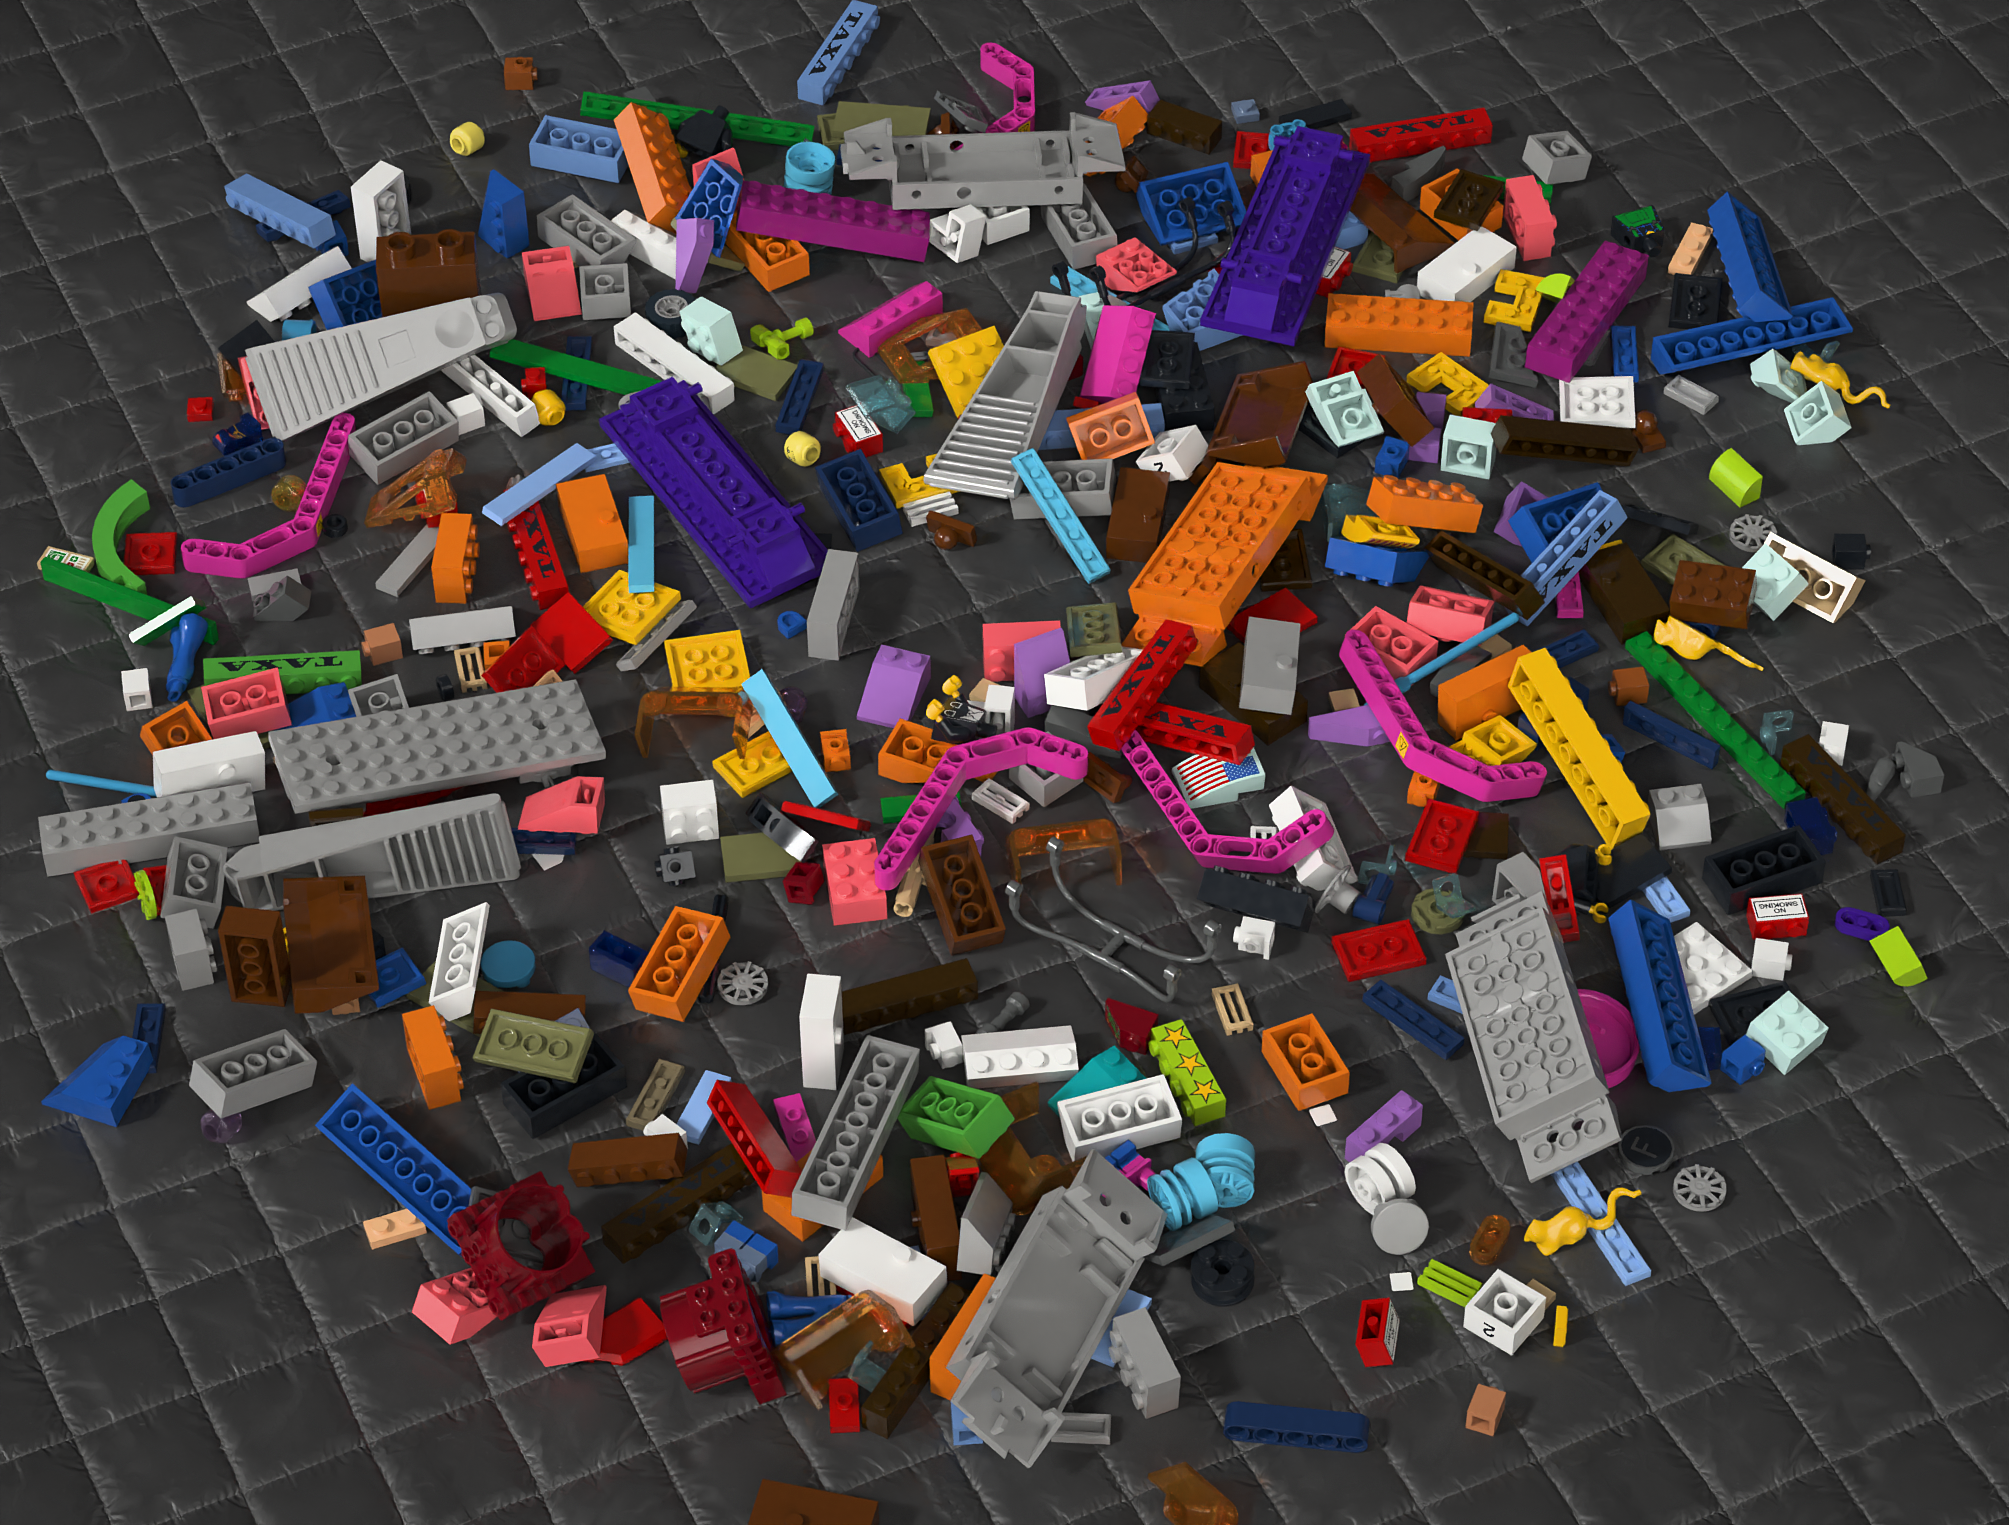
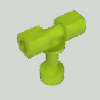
(776, 340)

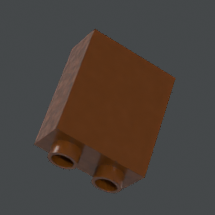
(426, 269)

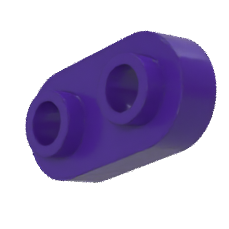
(1860, 923)

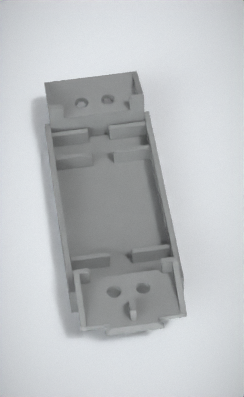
(988, 167)
(1532, 1035)
(1052, 1308)

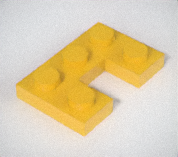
(1526, 303)
(1444, 370)
(903, 488)

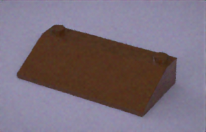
(1397, 224)
(1262, 415)
(328, 941)

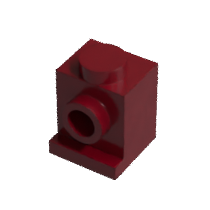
(803, 882)

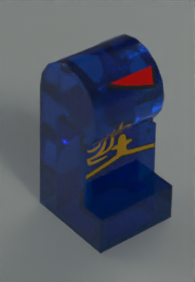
(238, 436)

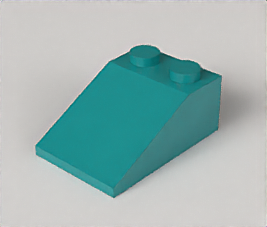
(1100, 1073)

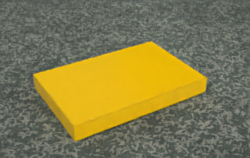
(761, 765)

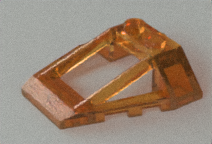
(902, 362)
(429, 475)

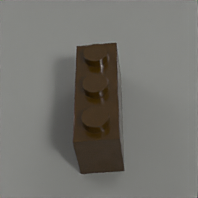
(1184, 127)

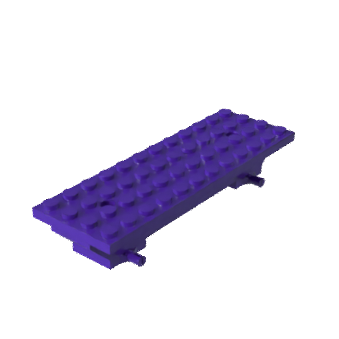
(1286, 237)
(716, 491)

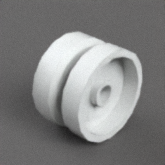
(1379, 1177)

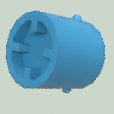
(298, 328)

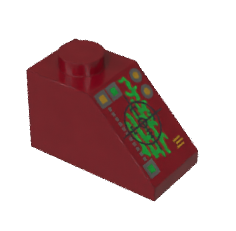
(1130, 1025)

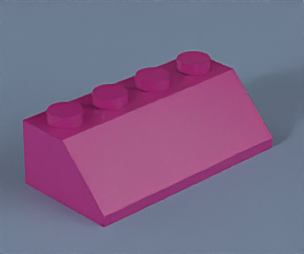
(892, 316)
(1117, 353)

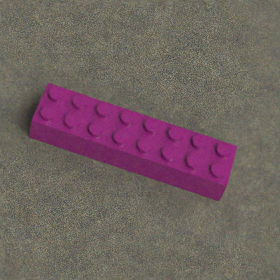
(833, 221)
(1586, 311)

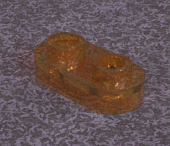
(1487, 1241)

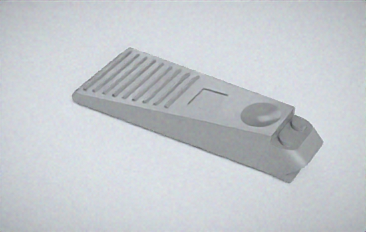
(346, 367)
(1013, 401)
(396, 851)

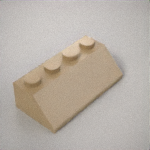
(1830, 587)

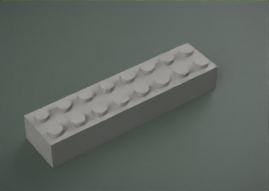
(147, 828)
(855, 1132)

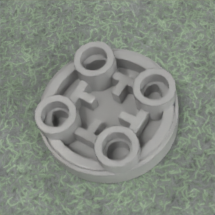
(1399, 1226)

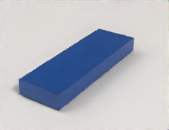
(1624, 351)

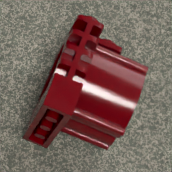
(552, 1231)
(722, 1331)

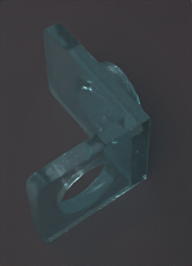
(1830, 347)
(1768, 730)
(1388, 868)
(1453, 904)
(716, 1214)
(864, 1371)

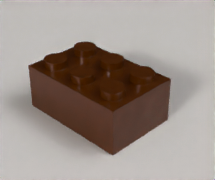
(1713, 594)

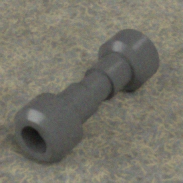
(1016, 1004)

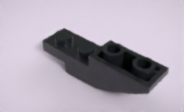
(781, 828)

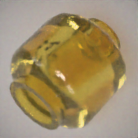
(288, 492)

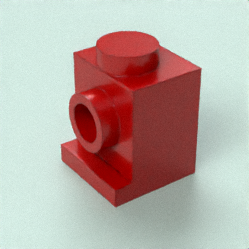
(534, 381)

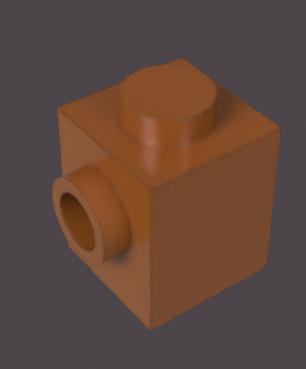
(520, 73)
(1629, 685)

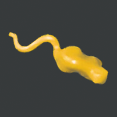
(1833, 375)
(1691, 642)
(1571, 1224)

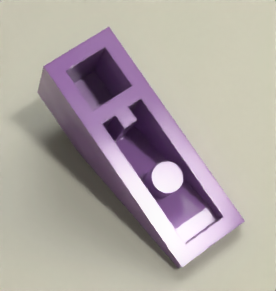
(1108, 96)
(693, 250)
(1499, 398)
(1348, 726)

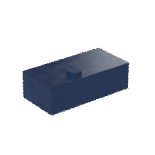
(858, 500)

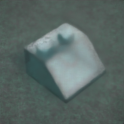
(882, 401)

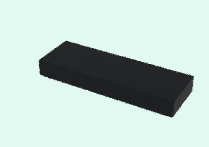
(1320, 115)

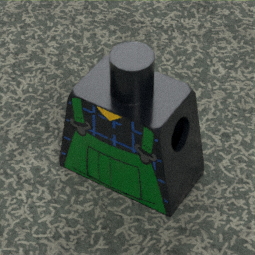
(1639, 230)

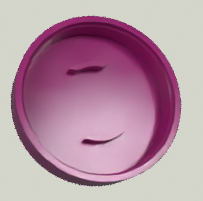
(1612, 1034)

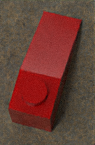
(1560, 896)
(962, 1174)

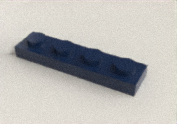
(331, 204)
(575, 393)
(799, 397)
(1671, 735)
(1413, 1019)

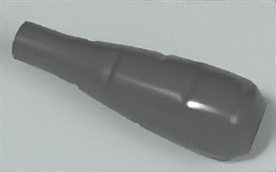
(1880, 777)

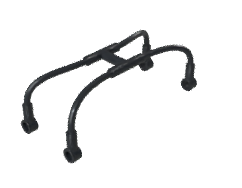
(1187, 206)

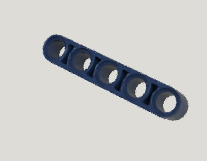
(228, 472)
(1296, 1427)

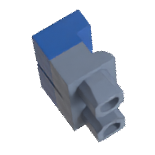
(752, 1249)

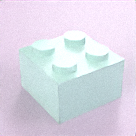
(710, 331)
(1468, 447)
(1776, 581)
(1787, 1032)

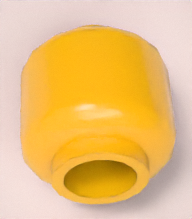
(549, 407)

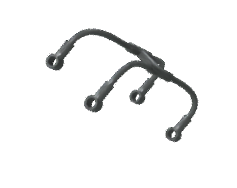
(1103, 957)

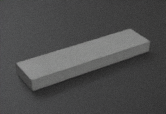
(409, 562)
(656, 636)

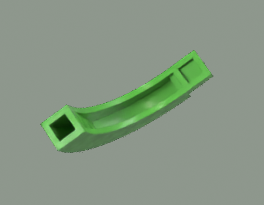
(110, 524)

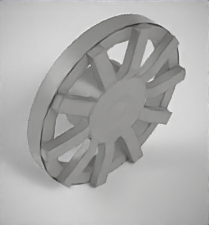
(1752, 533)
(742, 983)
(1699, 1188)

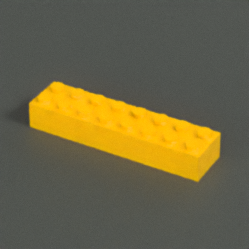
(1578, 748)

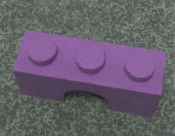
(1428, 447)
(959, 825)
(1396, 1118)

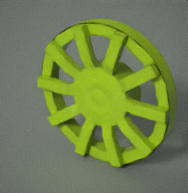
(145, 894)

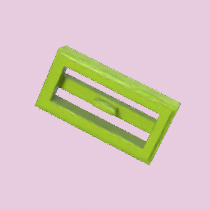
(1452, 1281)

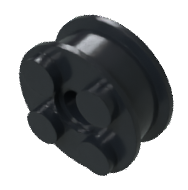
(1227, 1258)

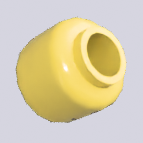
(467, 138)
(802, 448)

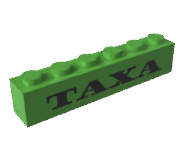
(298, 671)

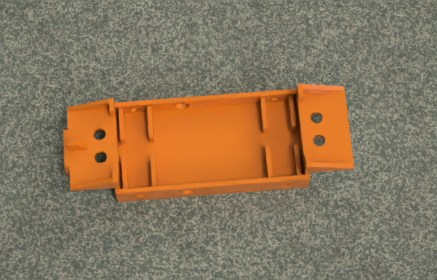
(1210, 551)

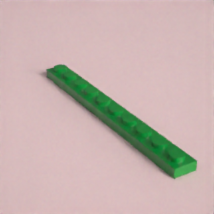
(742, 126)
(1715, 719)

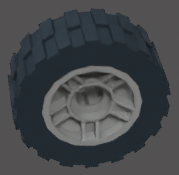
(664, 309)

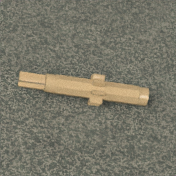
(911, 885)

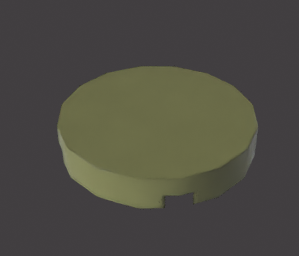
(1430, 918)

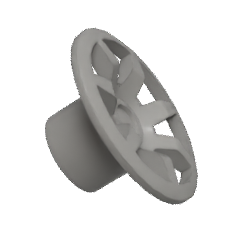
(1341, 896)

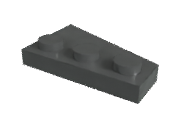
(965, 112)
(1509, 356)

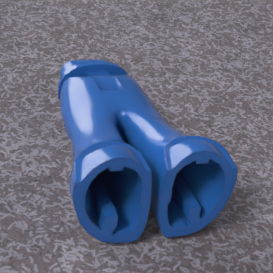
(185, 642)
(786, 1306)

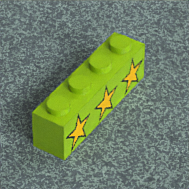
(1187, 1073)

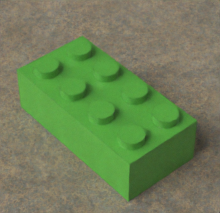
(955, 1117)

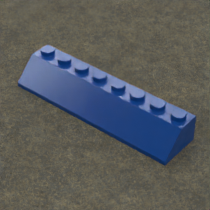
(1748, 261)
(1745, 337)
(1658, 999)
(396, 1161)

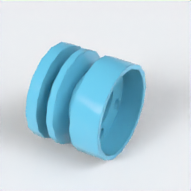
(809, 168)
(1230, 1166)
(1183, 1193)

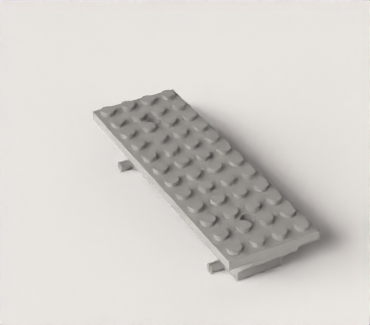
(437, 747)

